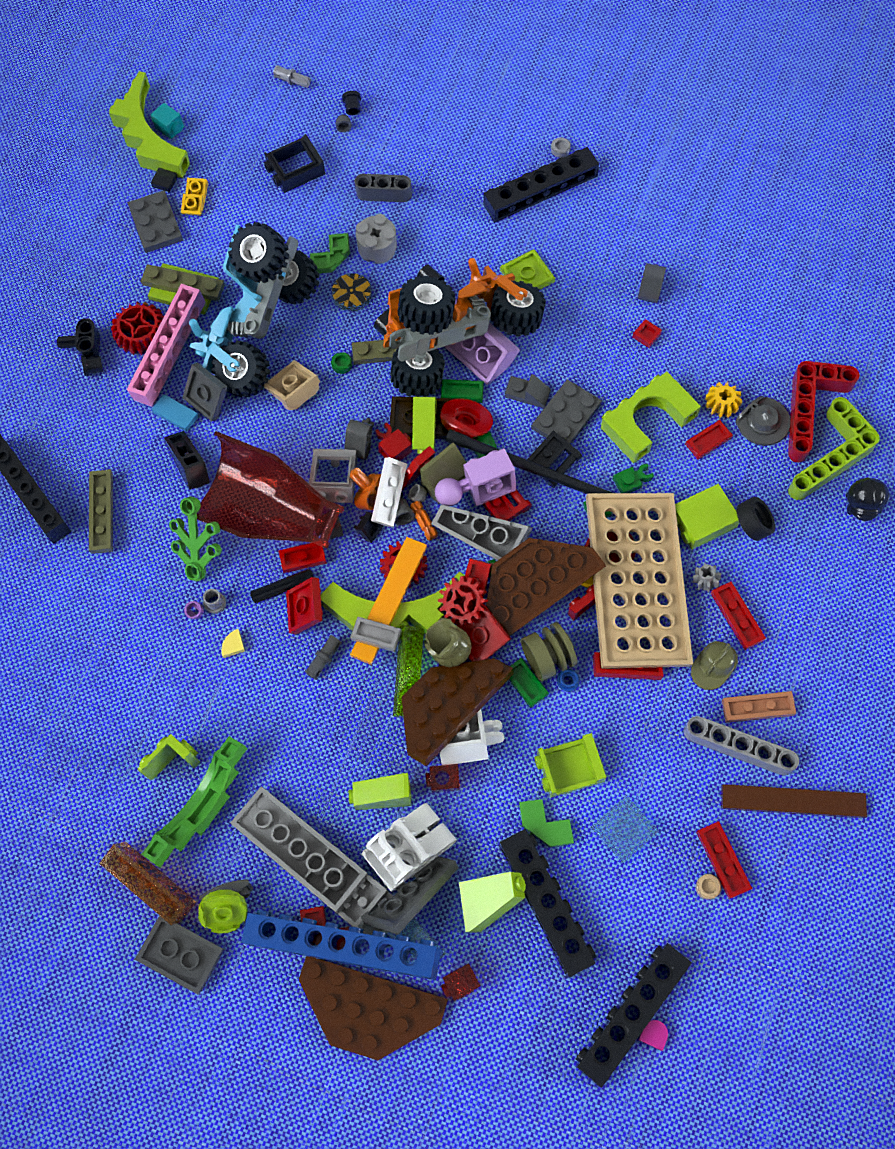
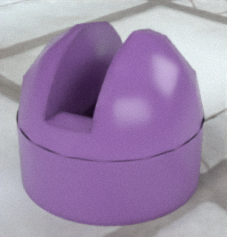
(190, 614)

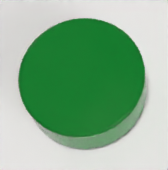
(341, 363)

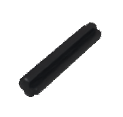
(280, 586)

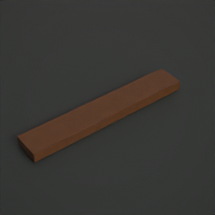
(793, 801)

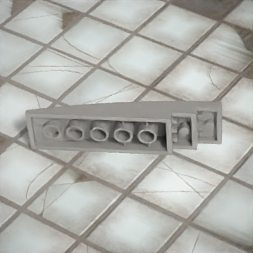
(310, 859)

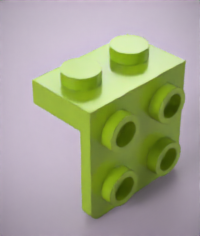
(166, 750)

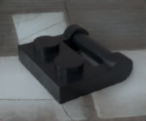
(551, 450)

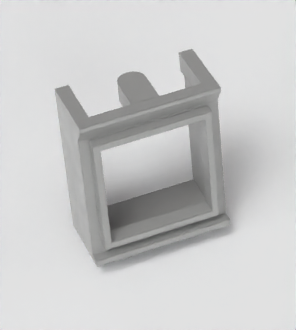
(334, 491)

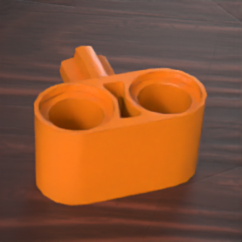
(367, 493)

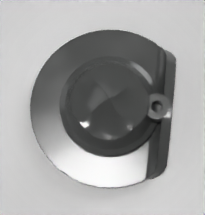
(764, 421)

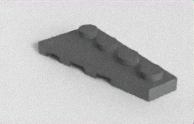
(411, 897)

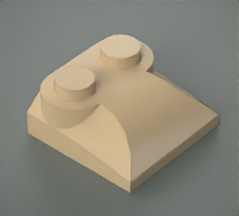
(293, 385)

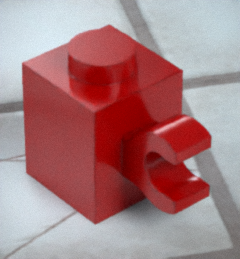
(395, 444)

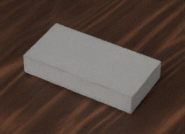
(376, 634)

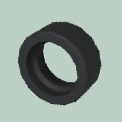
(755, 518)

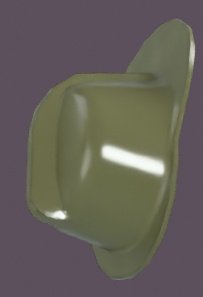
(714, 665)

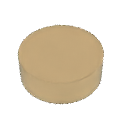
(708, 886)

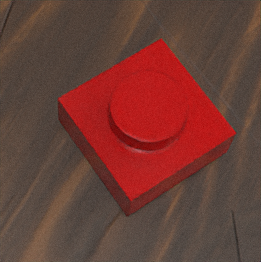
(647, 333)

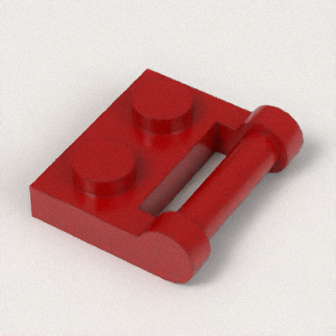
(503, 508)

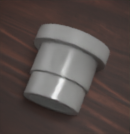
(217, 606)

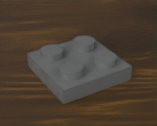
(204, 391)

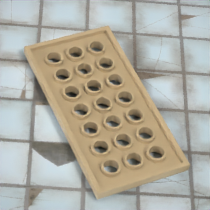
(670, 568)

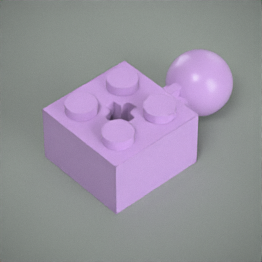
(484, 479)

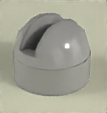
(417, 493)

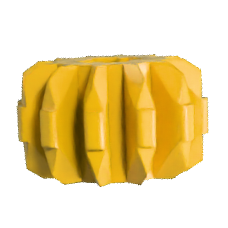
(723, 399)

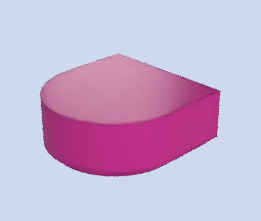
(654, 1035)

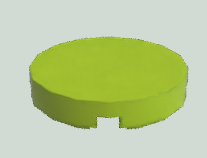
(222, 911)

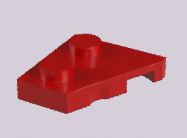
(413, 470)

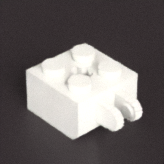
(472, 741)

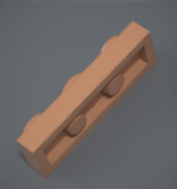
(758, 706)

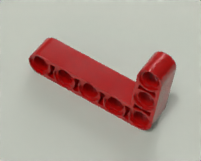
(809, 384)

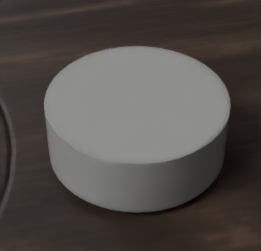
(560, 147)

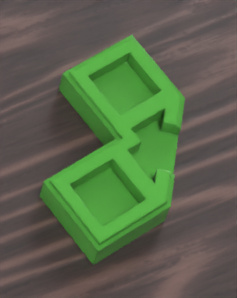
(339, 251)
(550, 833)

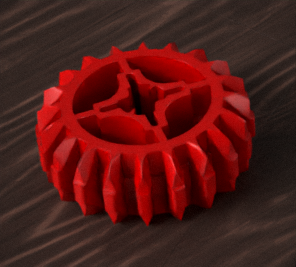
(135, 322)

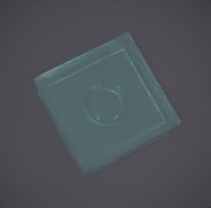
(624, 829)

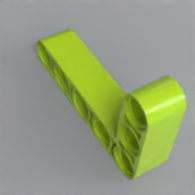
(854, 443)

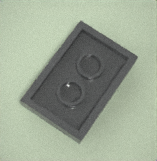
(155, 221)
(567, 412)
(179, 955)

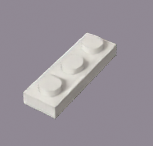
(389, 492)

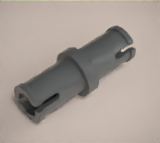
(323, 657)

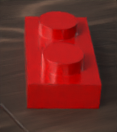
(301, 557)
(581, 605)

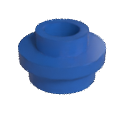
(569, 673)

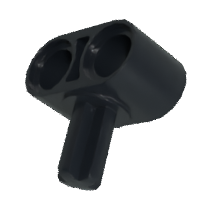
(83, 339)

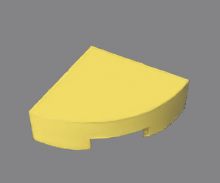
(232, 644)

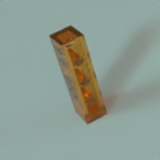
(147, 882)

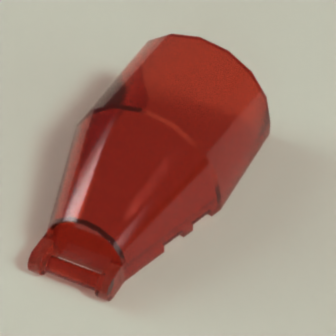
(265, 498)

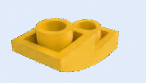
(194, 197)

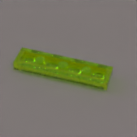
(408, 664)

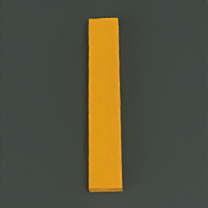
(392, 593)

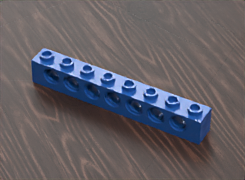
(258, 924)

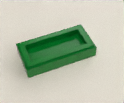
(462, 389)
(527, 683)

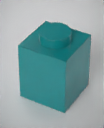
(167, 120)

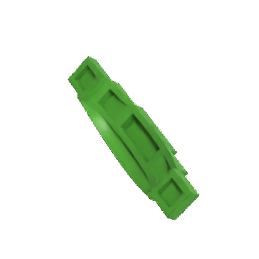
(202, 805)

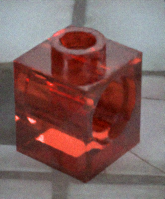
(453, 783)
(460, 983)

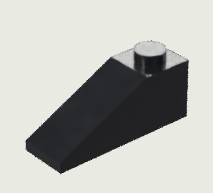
(187, 460)

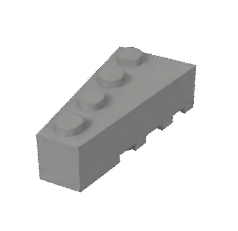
(482, 532)

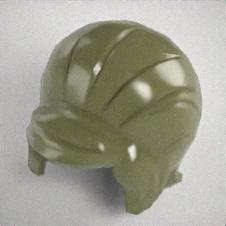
(447, 643)

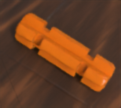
(424, 520)

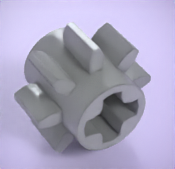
(707, 577)

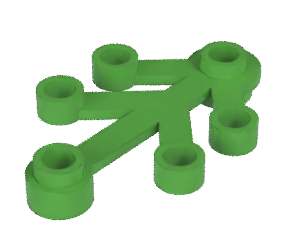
(195, 565)

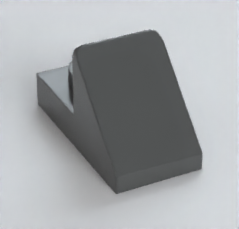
(530, 392)

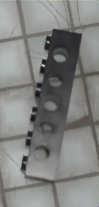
(540, 184)
(31, 494)
(570, 963)
(676, 967)

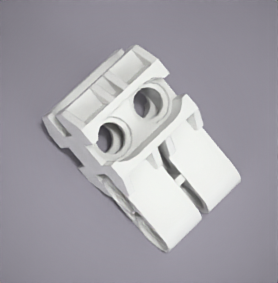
(410, 843)

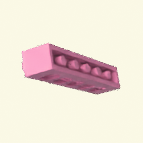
(166, 345)

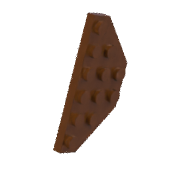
(536, 578)
(446, 702)
(367, 1011)

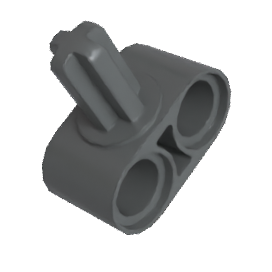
(651, 283)
(359, 437)

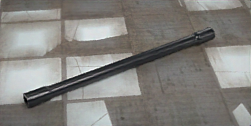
(465, 442)

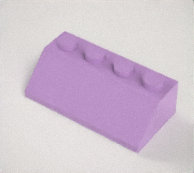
(485, 354)

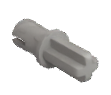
(291, 76)

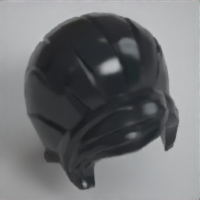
(867, 498)

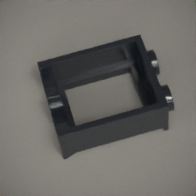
(299, 176)

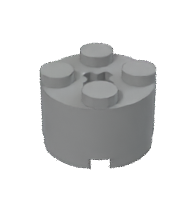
(376, 239)

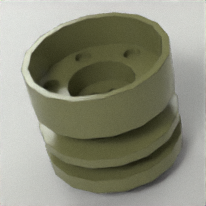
(553, 649)

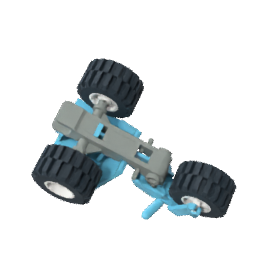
(266, 272)

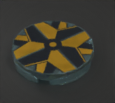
(351, 292)

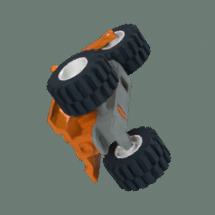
(427, 318)

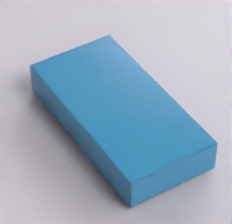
(175, 412)

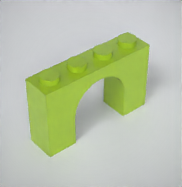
(661, 393)

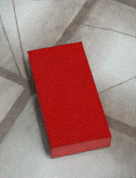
(708, 439)

